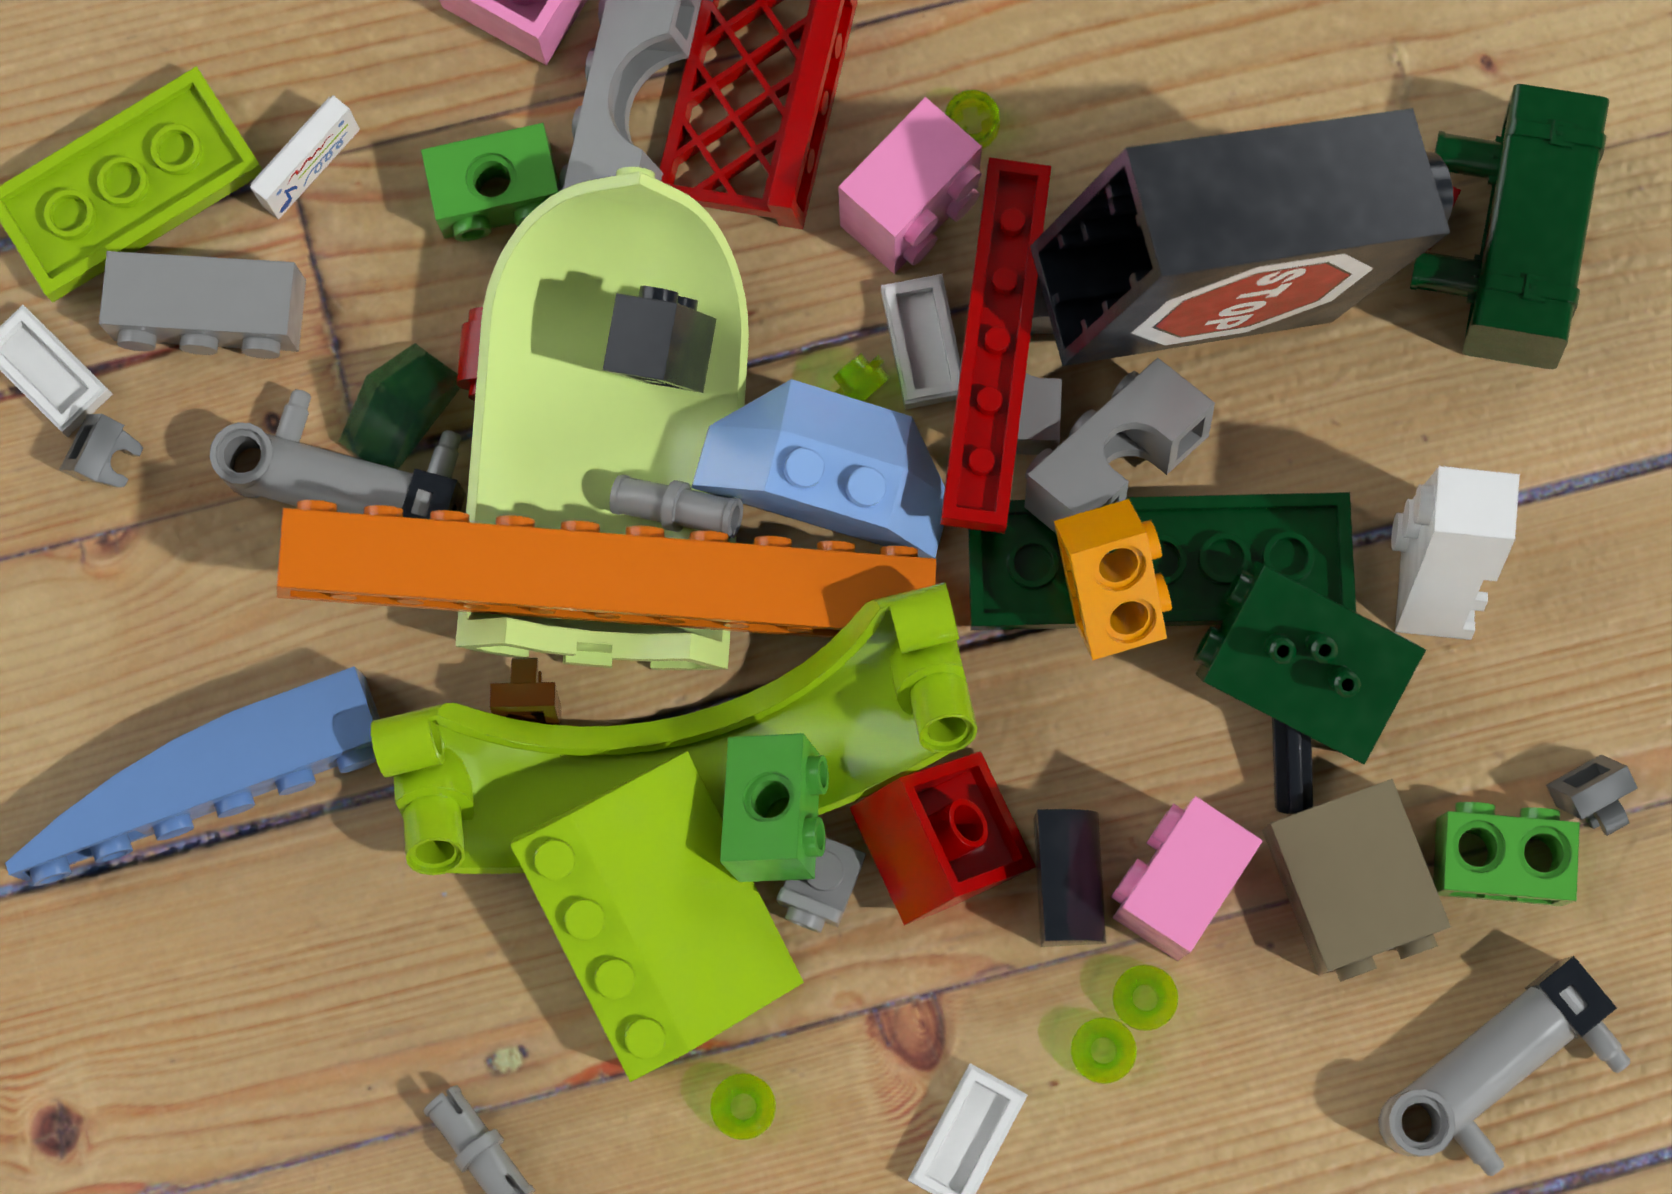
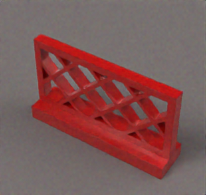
(804, 117)

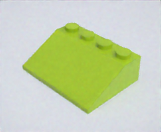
(654, 916)

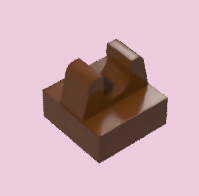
(526, 695)

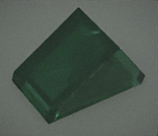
(398, 407)

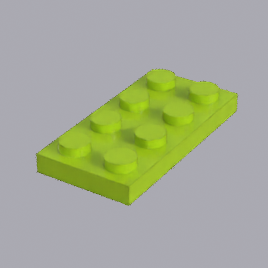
(125, 183)

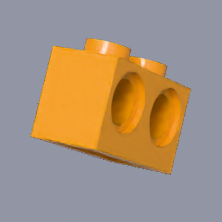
(1104, 581)

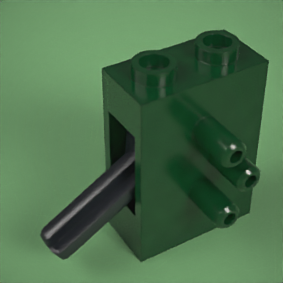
(1309, 669)

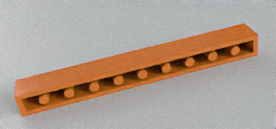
(584, 572)

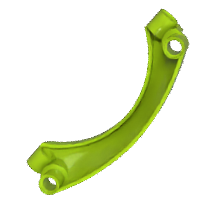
(870, 701)

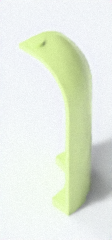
(561, 428)

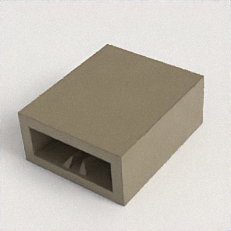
(1357, 880)

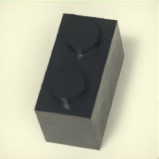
(660, 339)

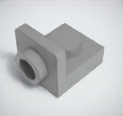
(825, 897)

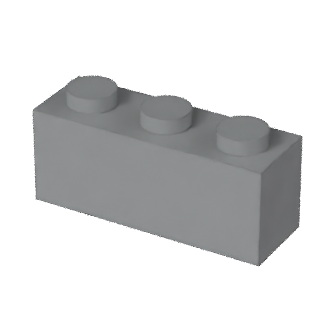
(202, 303)

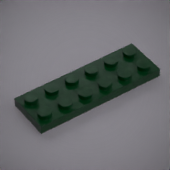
(1203, 541)

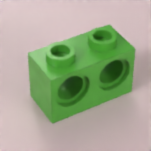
(1506, 872)

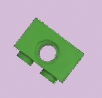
(462, 167)
(756, 776)

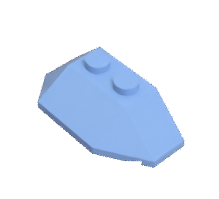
(828, 466)

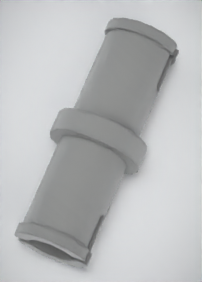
(676, 505)
(476, 1145)

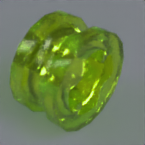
(983, 102)

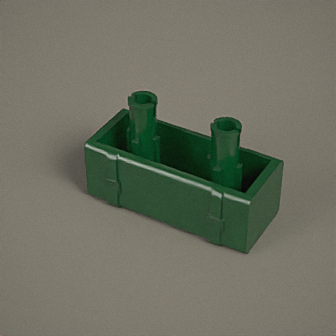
(1533, 229)

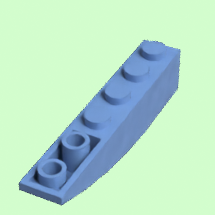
(210, 770)

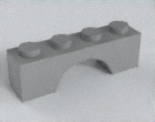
(630, 47)

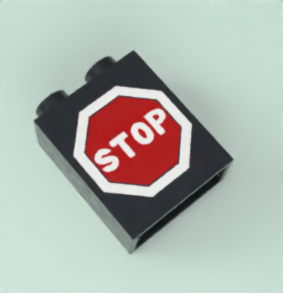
(1239, 234)

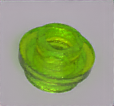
(860, 377)
(1165, 992)
(1124, 1050)
(723, 1098)

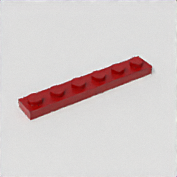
(995, 347)

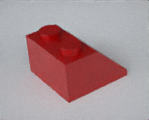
(941, 836)

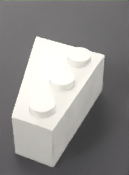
(1449, 543)

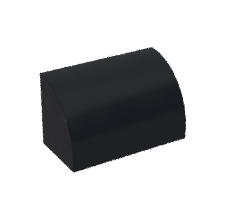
(1069, 877)

